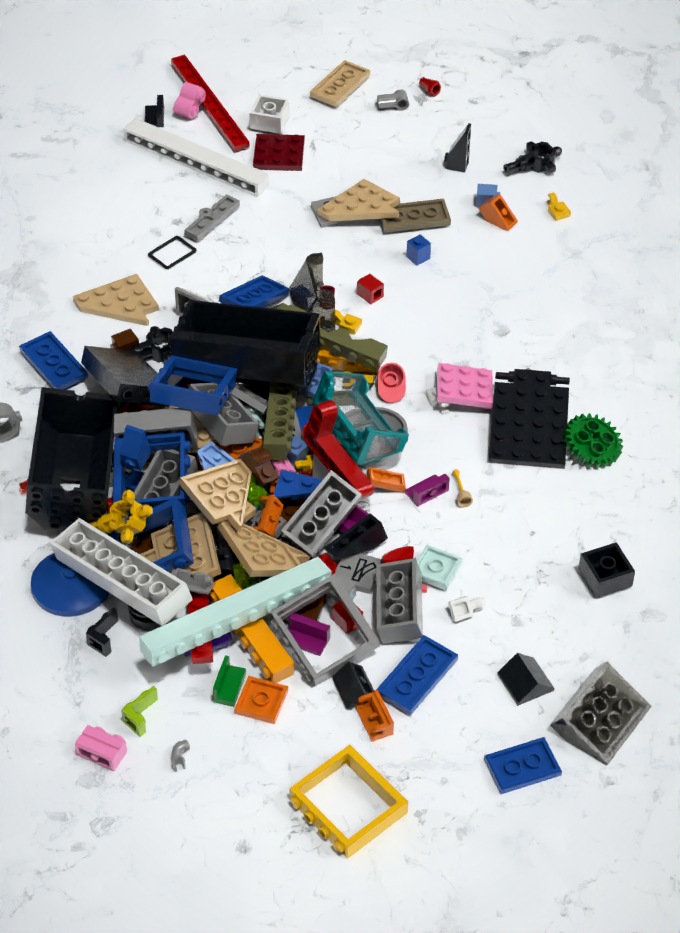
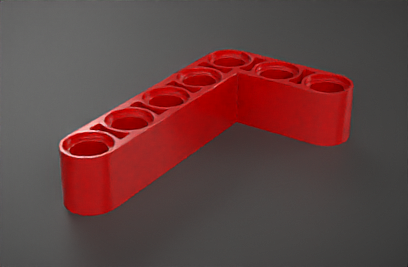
(330, 452)

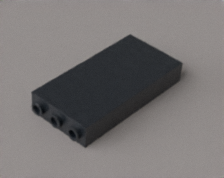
(120, 373)

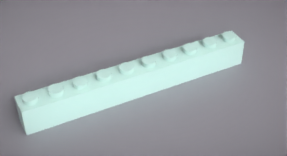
(230, 612)

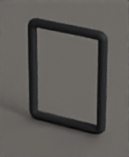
(194, 250)

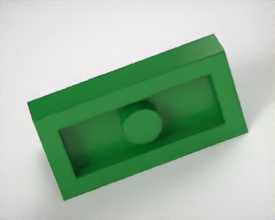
(228, 683)

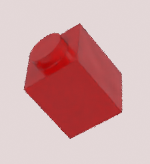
(370, 288)
(342, 618)

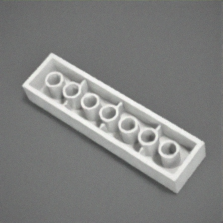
(121, 571)

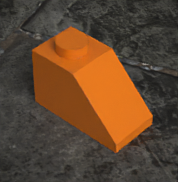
(498, 212)

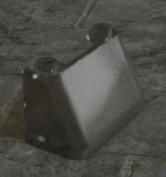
(305, 291)

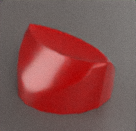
(398, 554)

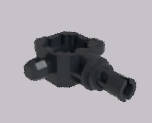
(532, 161)
(148, 348)

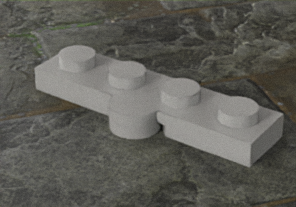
(211, 218)

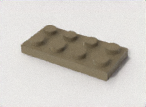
(418, 216)

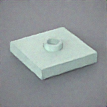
(438, 566)

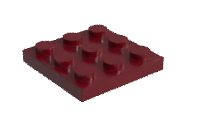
(279, 152)

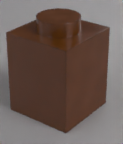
(124, 340)

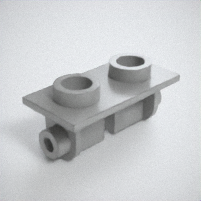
(201, 583)

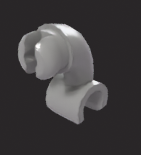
(177, 750)

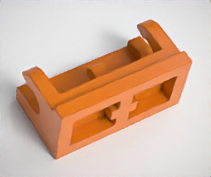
(270, 515)
(375, 716)

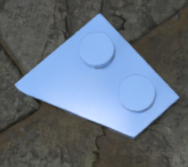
(212, 456)

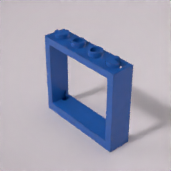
(188, 398)
(156, 443)
(163, 513)

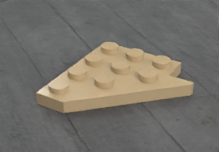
(360, 203)
(119, 300)
(220, 491)
(202, 545)
(259, 552)

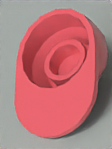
(391, 382)

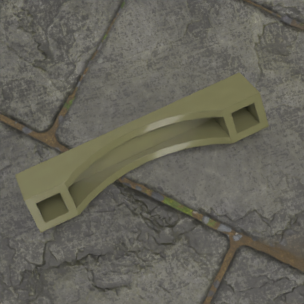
(363, 352)

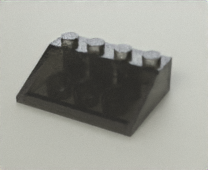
(601, 714)

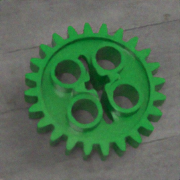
(593, 440)

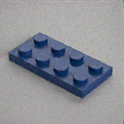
(255, 293)
(53, 361)
(417, 674)

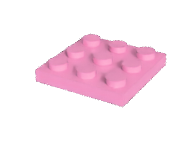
(464, 385)

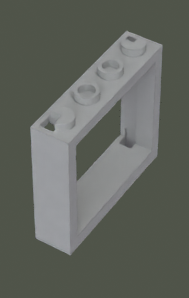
(306, 598)

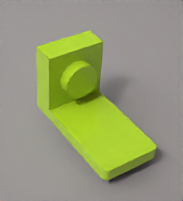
(132, 711)

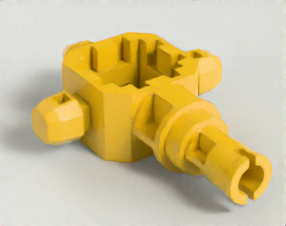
(118, 511)

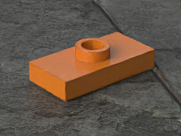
(386, 479)

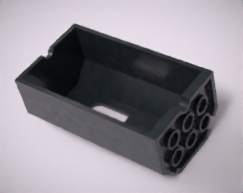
(260, 342)
(70, 444)

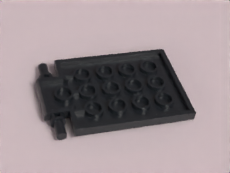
(529, 419)

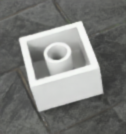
(269, 113)

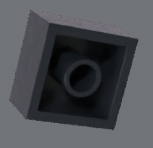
(606, 569)

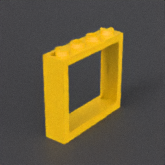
(348, 847)

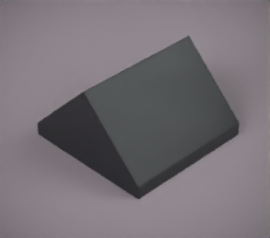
(524, 679)

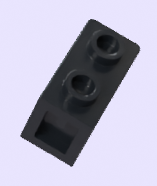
(96, 633)

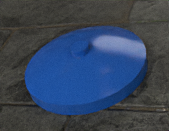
(64, 590)

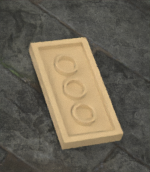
(340, 83)

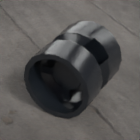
(226, 561)

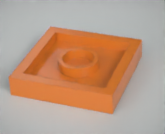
(261, 699)

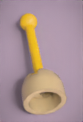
(464, 497)

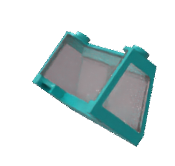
(358, 421)

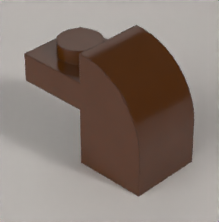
(259, 464)

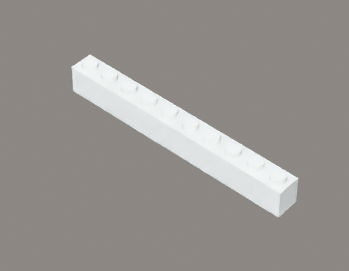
(196, 157)

